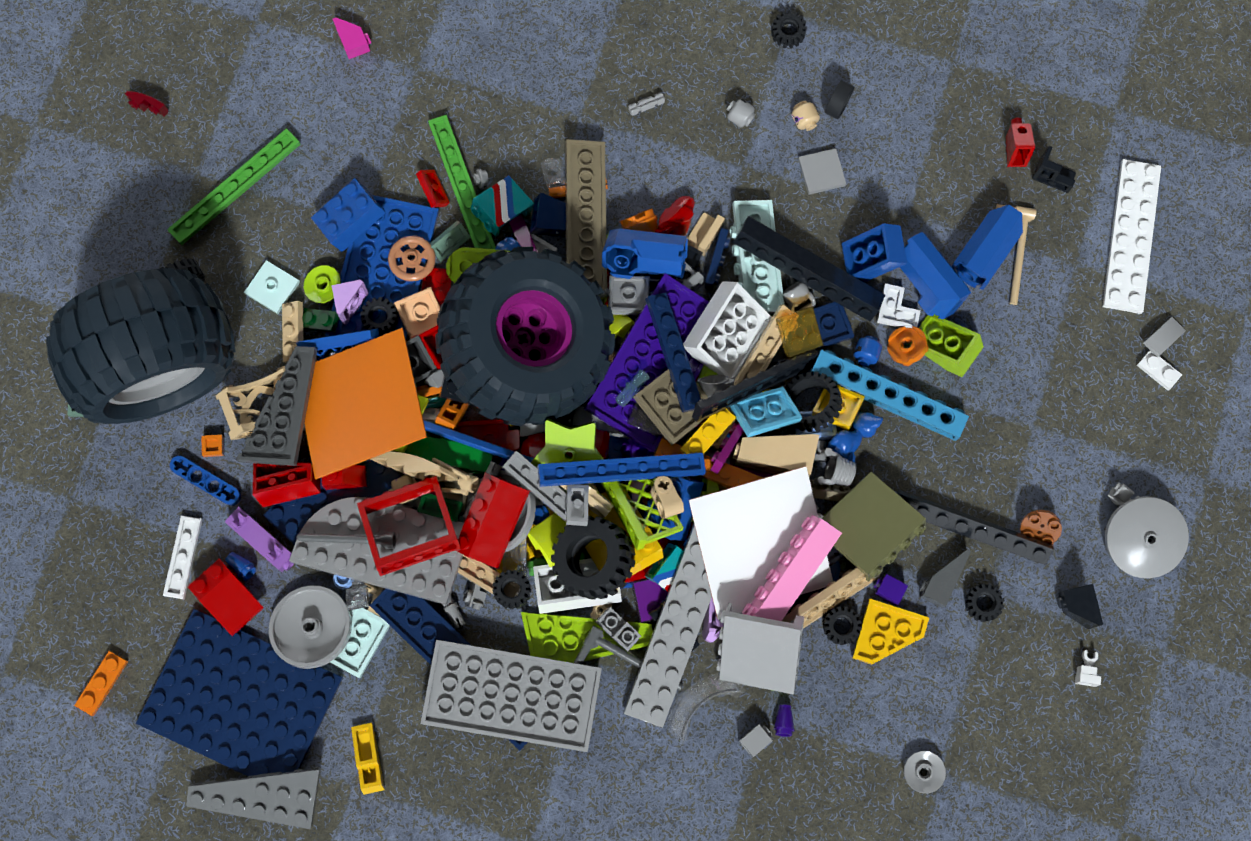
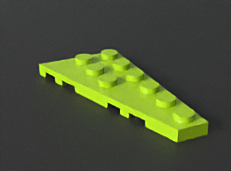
(563, 636)

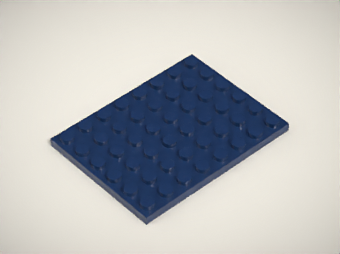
(237, 700)

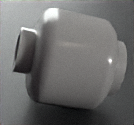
(740, 113)

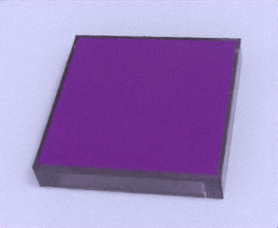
(646, 597)

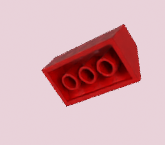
(491, 520)

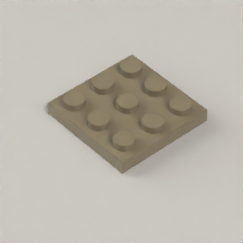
(663, 408)

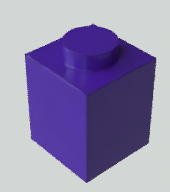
(890, 589)

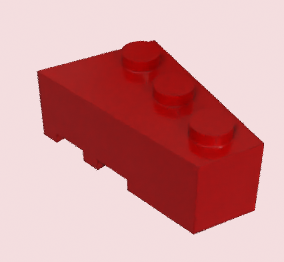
(283, 483)

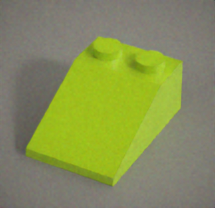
(950, 344)

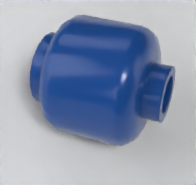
(867, 351)

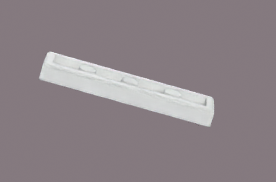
(182, 557)

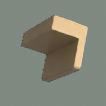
(705, 232)

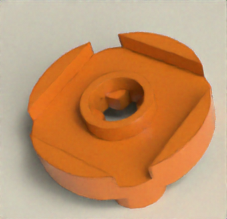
(909, 355)

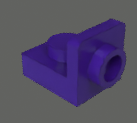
(632, 449)

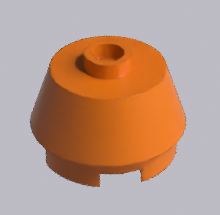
(642, 221)

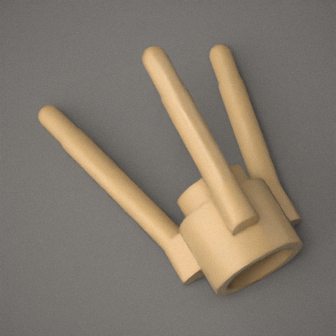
(467, 482)

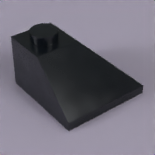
(1081, 606)

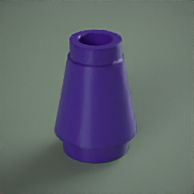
(784, 721)

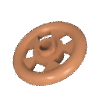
(420, 271)

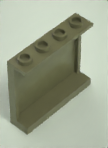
(874, 525)

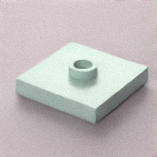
(272, 287)

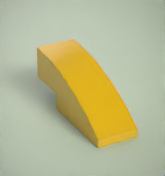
(367, 758)

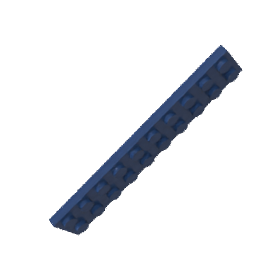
(418, 626)

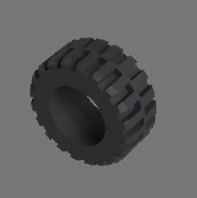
(615, 569)

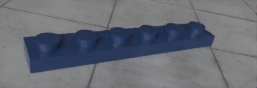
(673, 351)

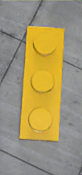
(708, 432)

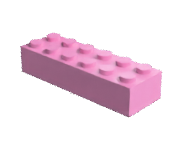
(794, 570)

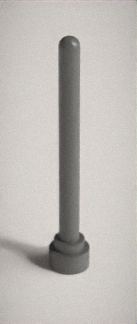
(386, 540)

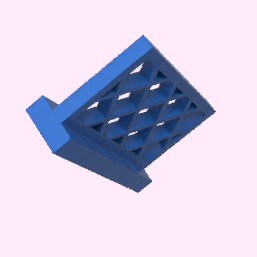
(343, 341)

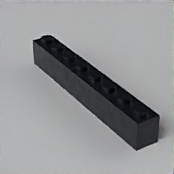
(809, 268)

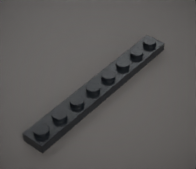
(754, 385)
(980, 529)

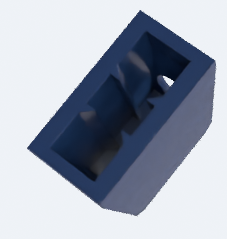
(548, 216)

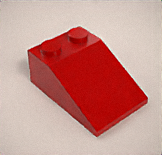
(225, 597)

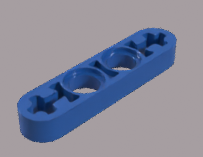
(206, 479)

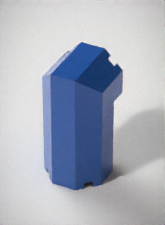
(989, 246)
(645, 253)
(934, 278)

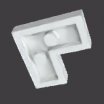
(893, 313)

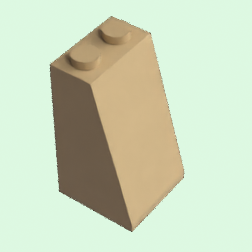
(776, 453)

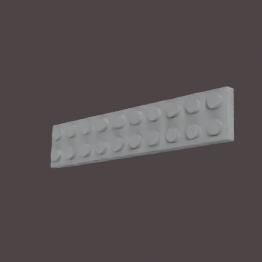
(671, 638)

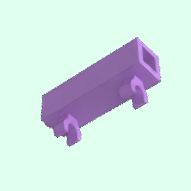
(260, 539)

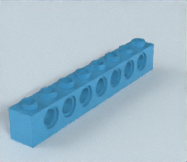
(877, 396)

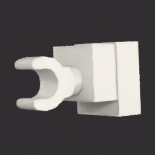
(1087, 674)

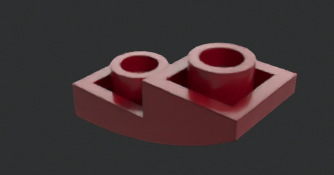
(143, 101)

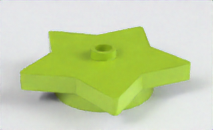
(563, 439)

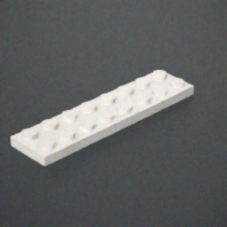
(1131, 236)

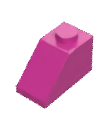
(352, 38)

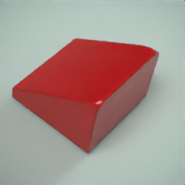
(513, 440)

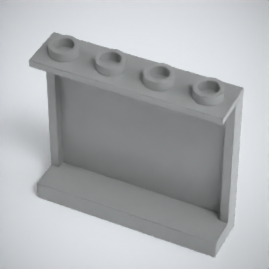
(760, 651)

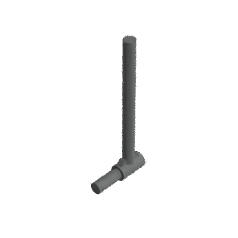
(595, 638)

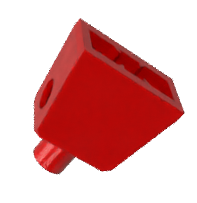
(1019, 143)

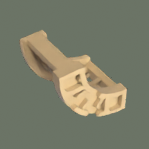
(254, 388)

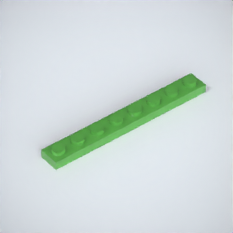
(459, 180)
(233, 186)

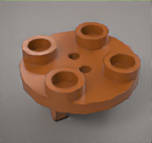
(1049, 531)

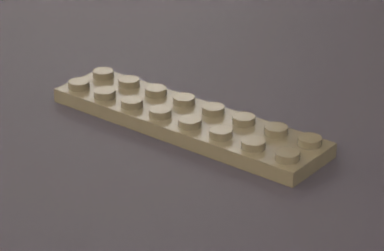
(586, 207)

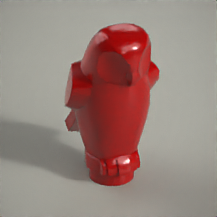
(677, 217)

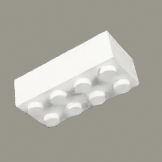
(553, 595)

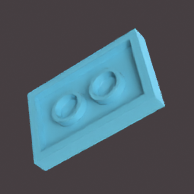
(766, 412)

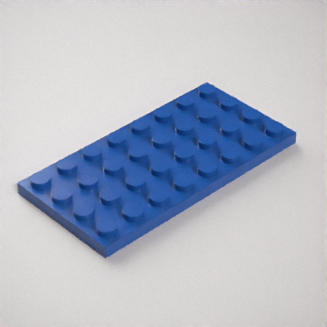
(369, 253)

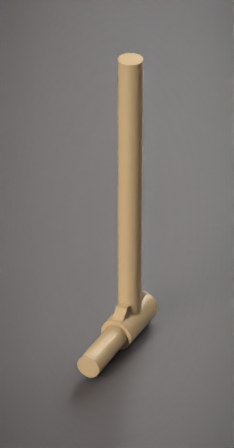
(1028, 215)

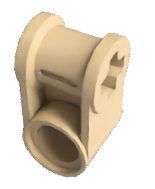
(666, 497)

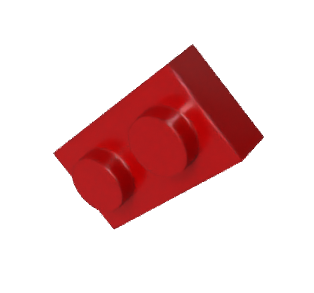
(432, 188)

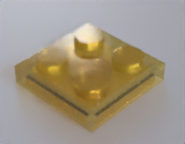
(799, 332)

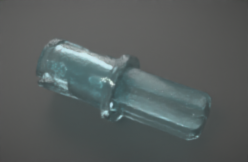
(632, 388)

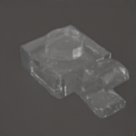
(357, 596)

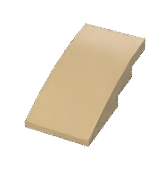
(415, 466)

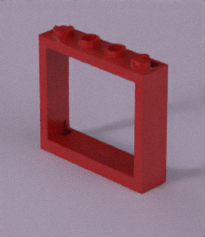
(417, 553)

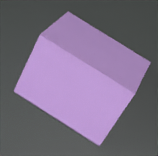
(348, 298)

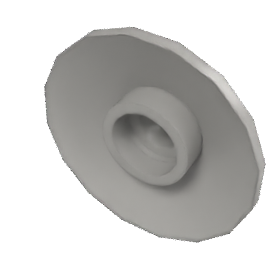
(935, 772)

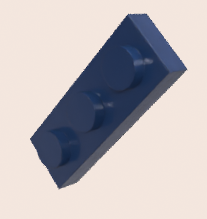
(718, 259)

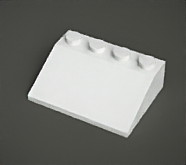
(727, 330)

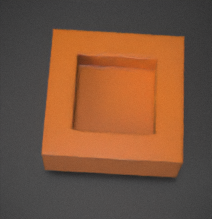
(212, 445)

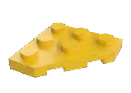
(887, 631)

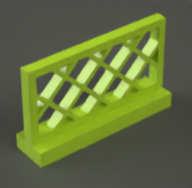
(630, 520)

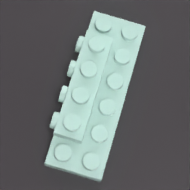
(754, 274)

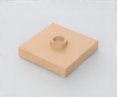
(418, 312)

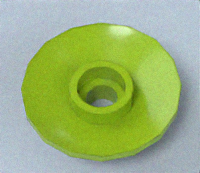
(317, 279)

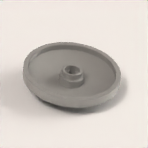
(1129, 533)
(298, 614)

